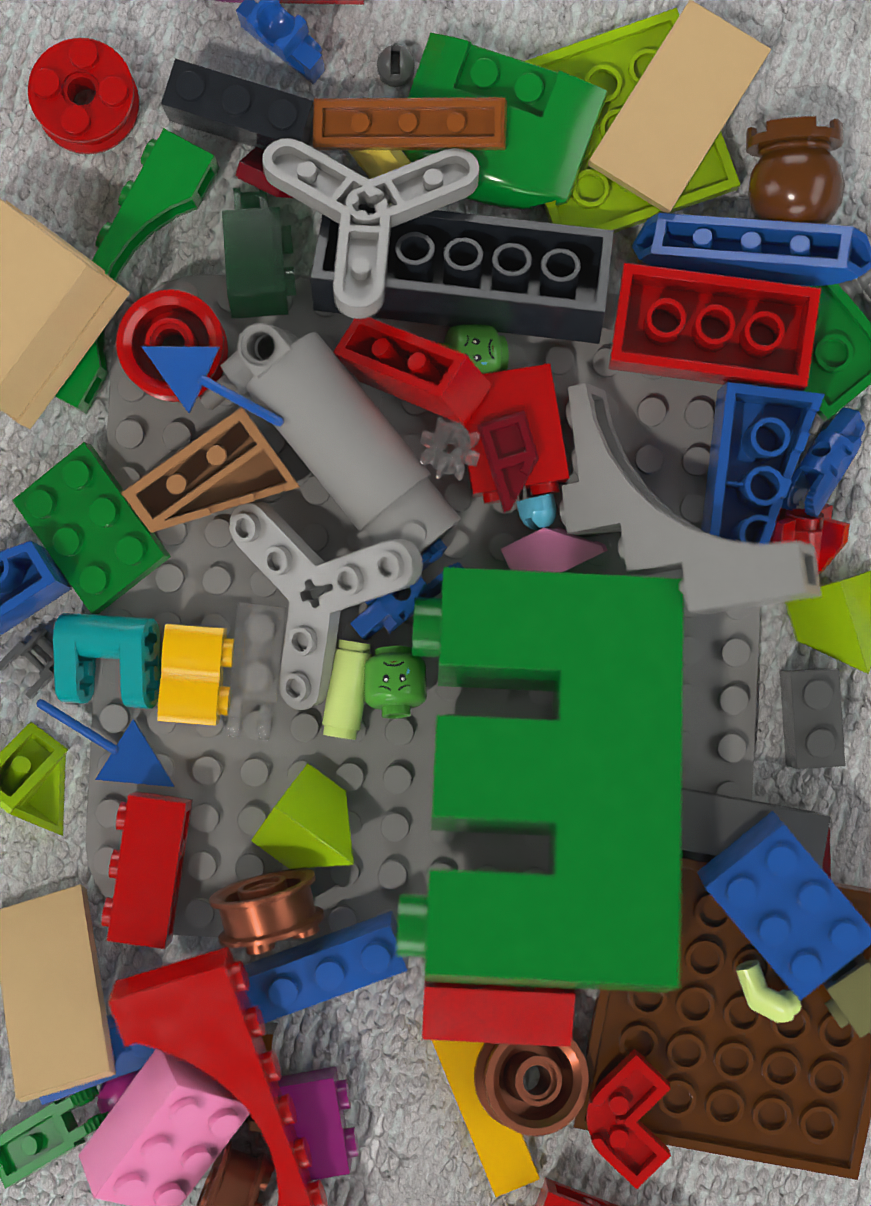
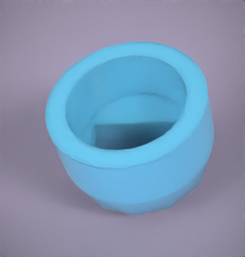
(537, 511)

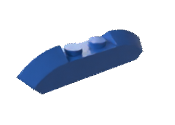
(755, 248)

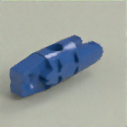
(826, 462)
(389, 610)

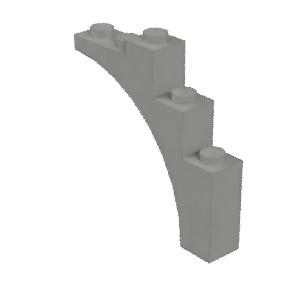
(654, 540)

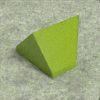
(837, 620)
(34, 779)
(308, 824)

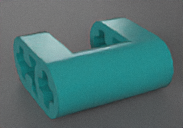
(84, 637)

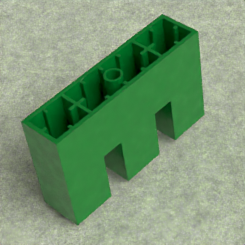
(590, 779)

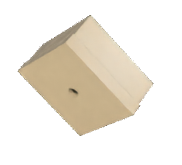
(49, 312)

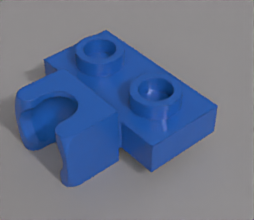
(283, 35)

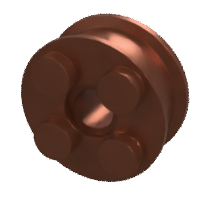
(267, 910)
(545, 1107)
(236, 1179)

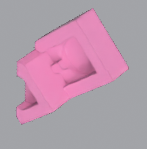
(550, 551)

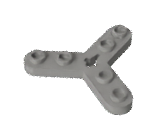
(365, 237)
(296, 571)

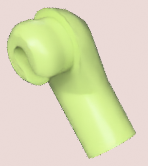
(772, 1004)

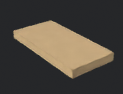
(679, 106)
(53, 995)

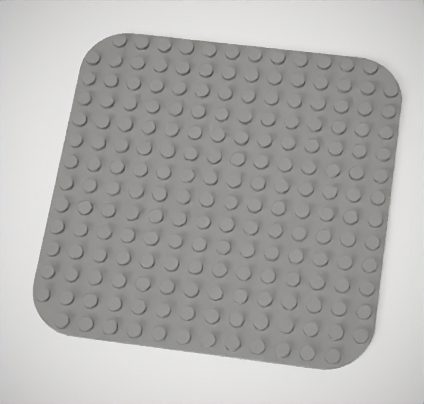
(390, 765)

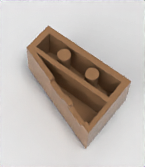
(211, 474)

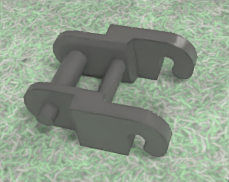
(23, 649)

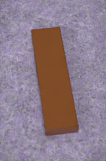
(409, 123)

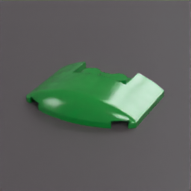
(546, 122)

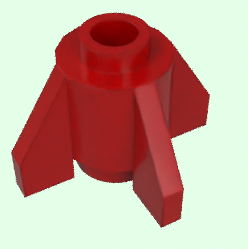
(822, 532)

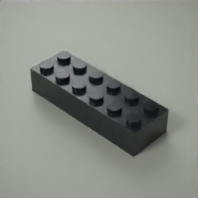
(485, 272)

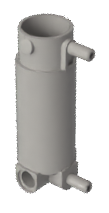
(338, 436)

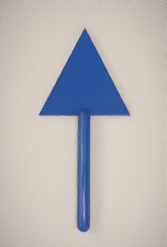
(187, 371)
(129, 760)

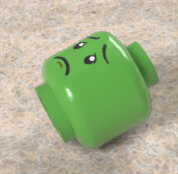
(481, 345)
(395, 681)

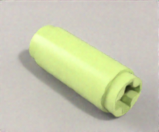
(346, 690)

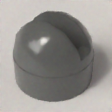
(406, 64)

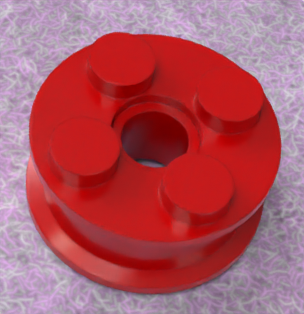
(79, 66)
(154, 320)

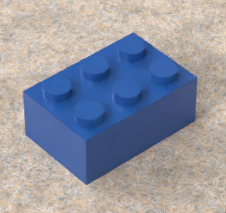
(786, 905)

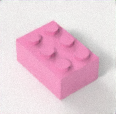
(161, 1135)

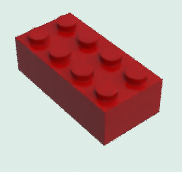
(713, 328)

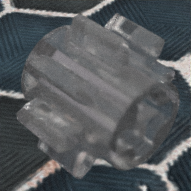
(449, 434)

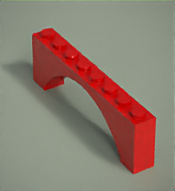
(205, 1018)

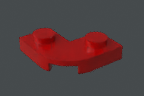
(615, 1118)

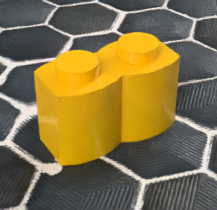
(193, 674)

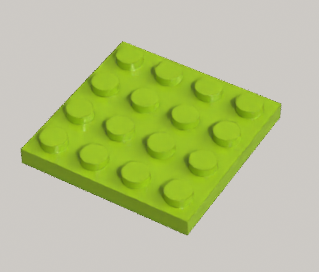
(616, 64)

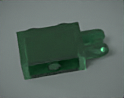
(255, 257)

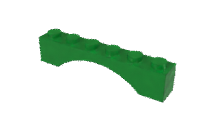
(168, 186)

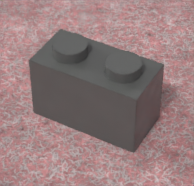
(812, 718)

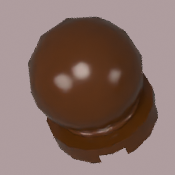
(795, 170)

